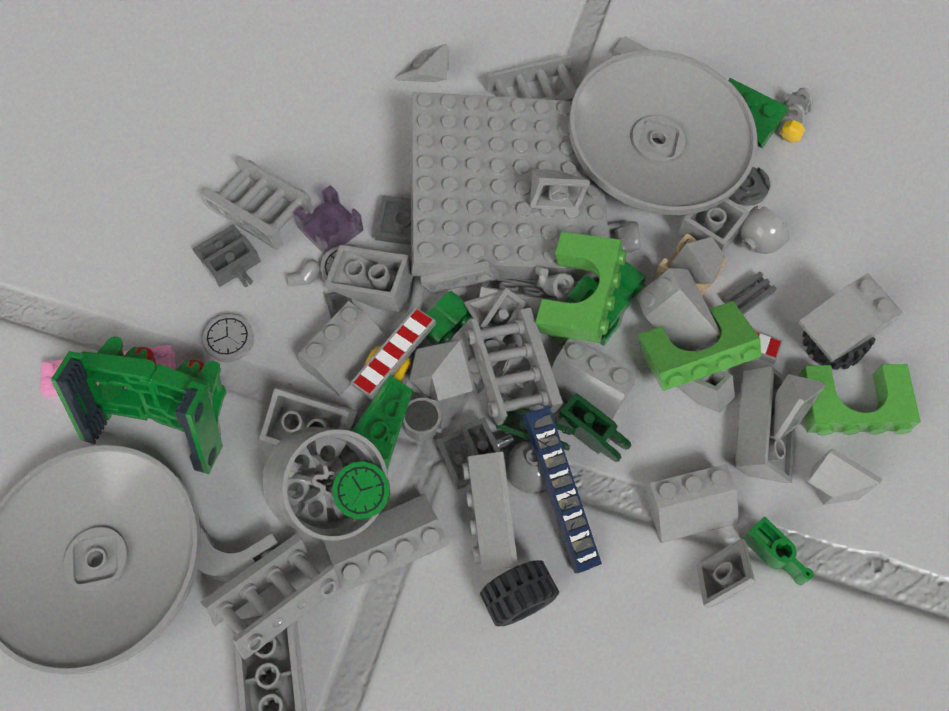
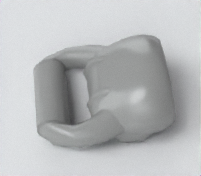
(628, 233)

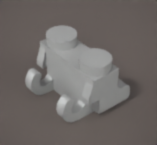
(798, 105)

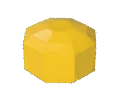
(792, 131)

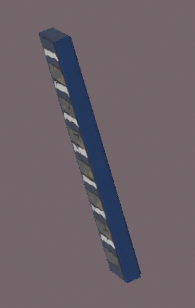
(562, 490)

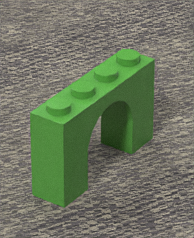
(587, 318)
(676, 367)
(894, 412)

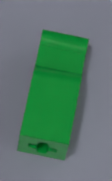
(766, 540)

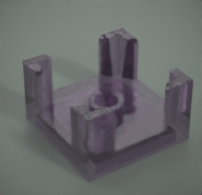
(329, 223)

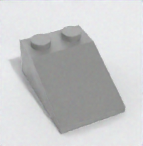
(371, 277)
(680, 310)
(850, 317)

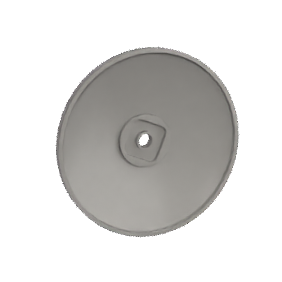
(669, 97)
(53, 521)

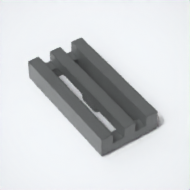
(763, 283)

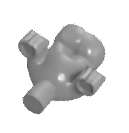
(555, 285)

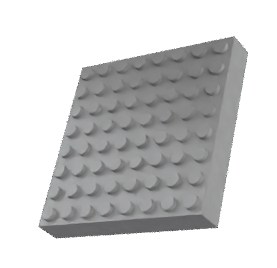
(476, 179)

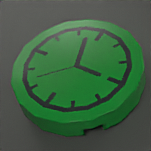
(361, 490)

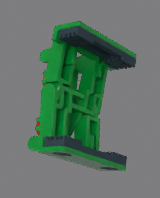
(176, 398)

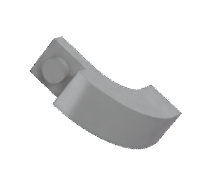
(226, 566)

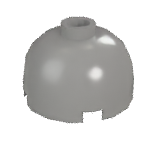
(763, 231)
(524, 468)

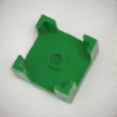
(584, 290)

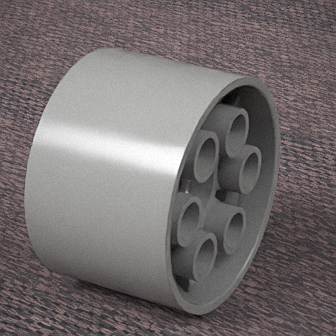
(282, 461)

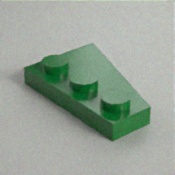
(765, 111)
(385, 417)

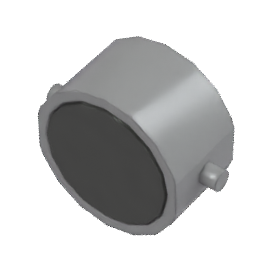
(422, 419)

